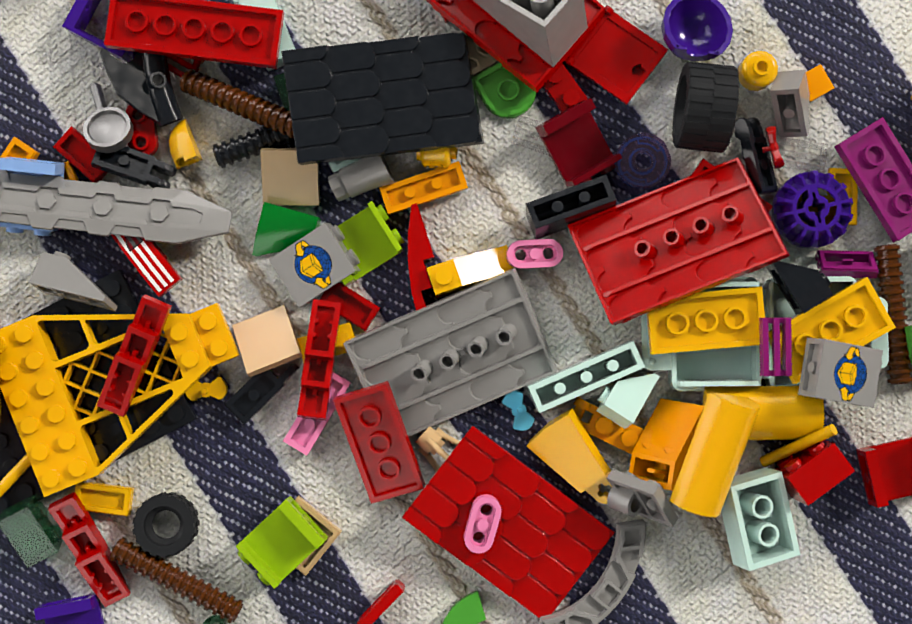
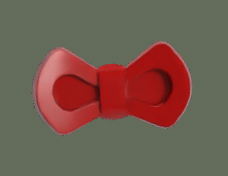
(773, 147)

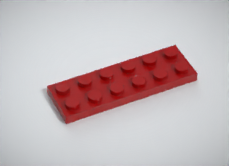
(196, 30)

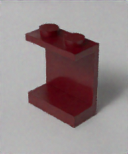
(577, 144)

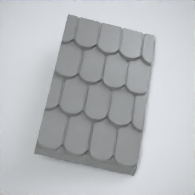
(455, 352)

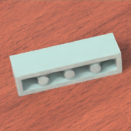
(585, 376)

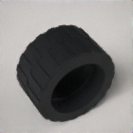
(705, 107)

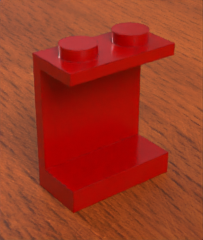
(886, 471)

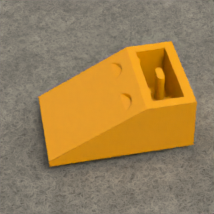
(665, 442)

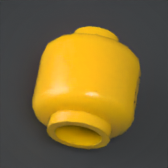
(757, 70)
(437, 158)

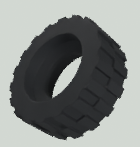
(144, 529)

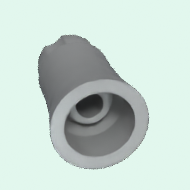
(360, 177)

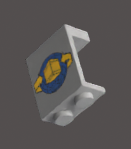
(315, 263)
(840, 372)

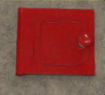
(612, 53)

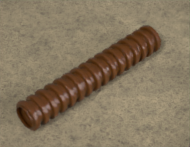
(237, 101)
(892, 292)
(176, 580)

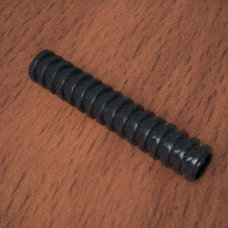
(248, 145)

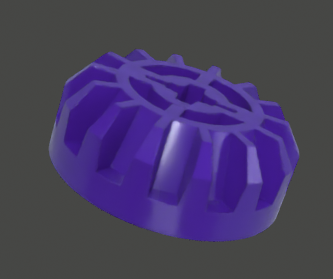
(789, 218)

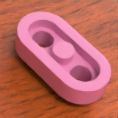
(534, 253)
(482, 522)

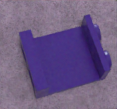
(74, 610)

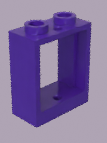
(78, 21)

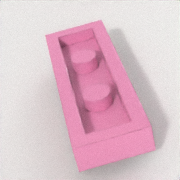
(307, 431)

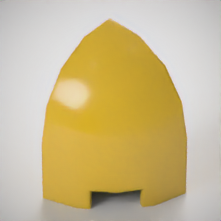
(183, 145)

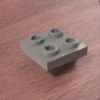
(639, 497)

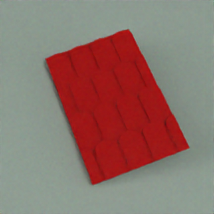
(677, 241)
(541, 535)

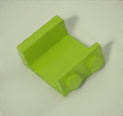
(370, 240)
(281, 542)

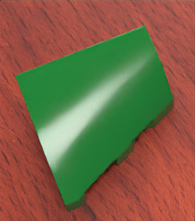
(281, 228)

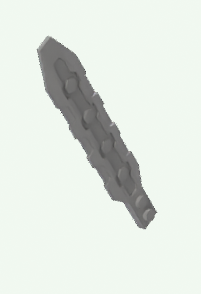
(109, 209)

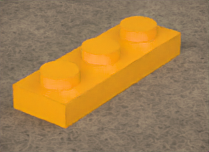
(423, 188)

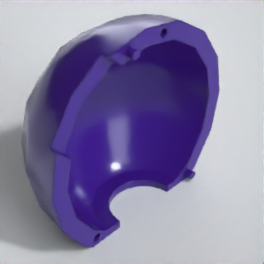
(696, 29)

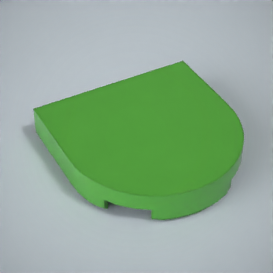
(503, 92)

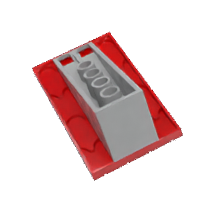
(536, 32)

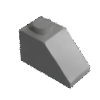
(791, 103)

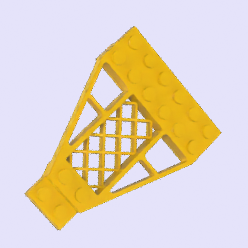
(46, 408)

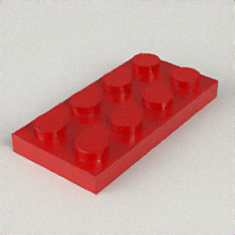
(379, 442)

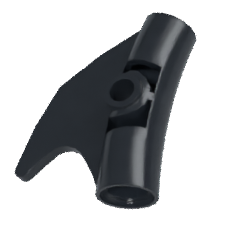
(144, 85)

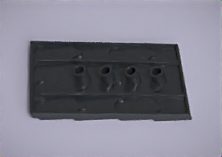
(381, 98)

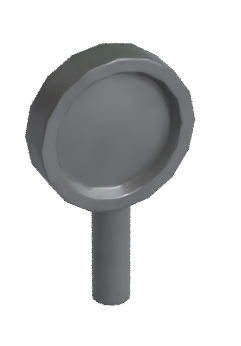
(107, 127)

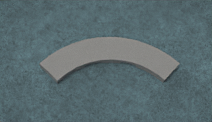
(612, 584)

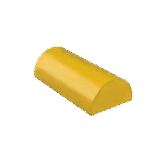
(782, 411)
(714, 454)

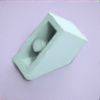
(625, 399)

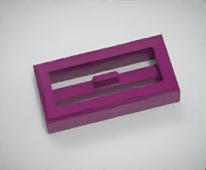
(847, 263)
(786, 346)

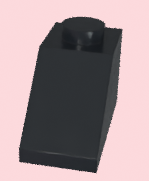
(800, 285)

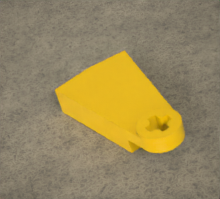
(572, 454)

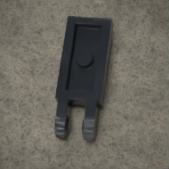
(757, 163)
(134, 166)
(257, 393)

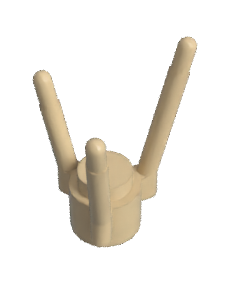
(431, 443)

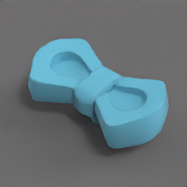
(522, 419)

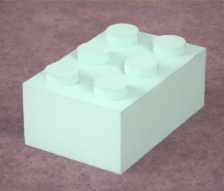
(759, 520)

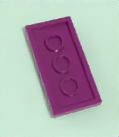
(882, 175)

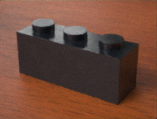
(567, 206)

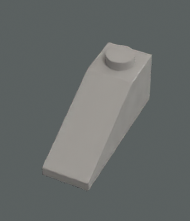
(62, 278)

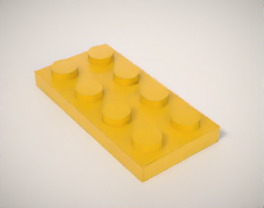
(848, 317)
(707, 321)

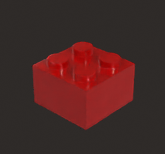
(814, 471)

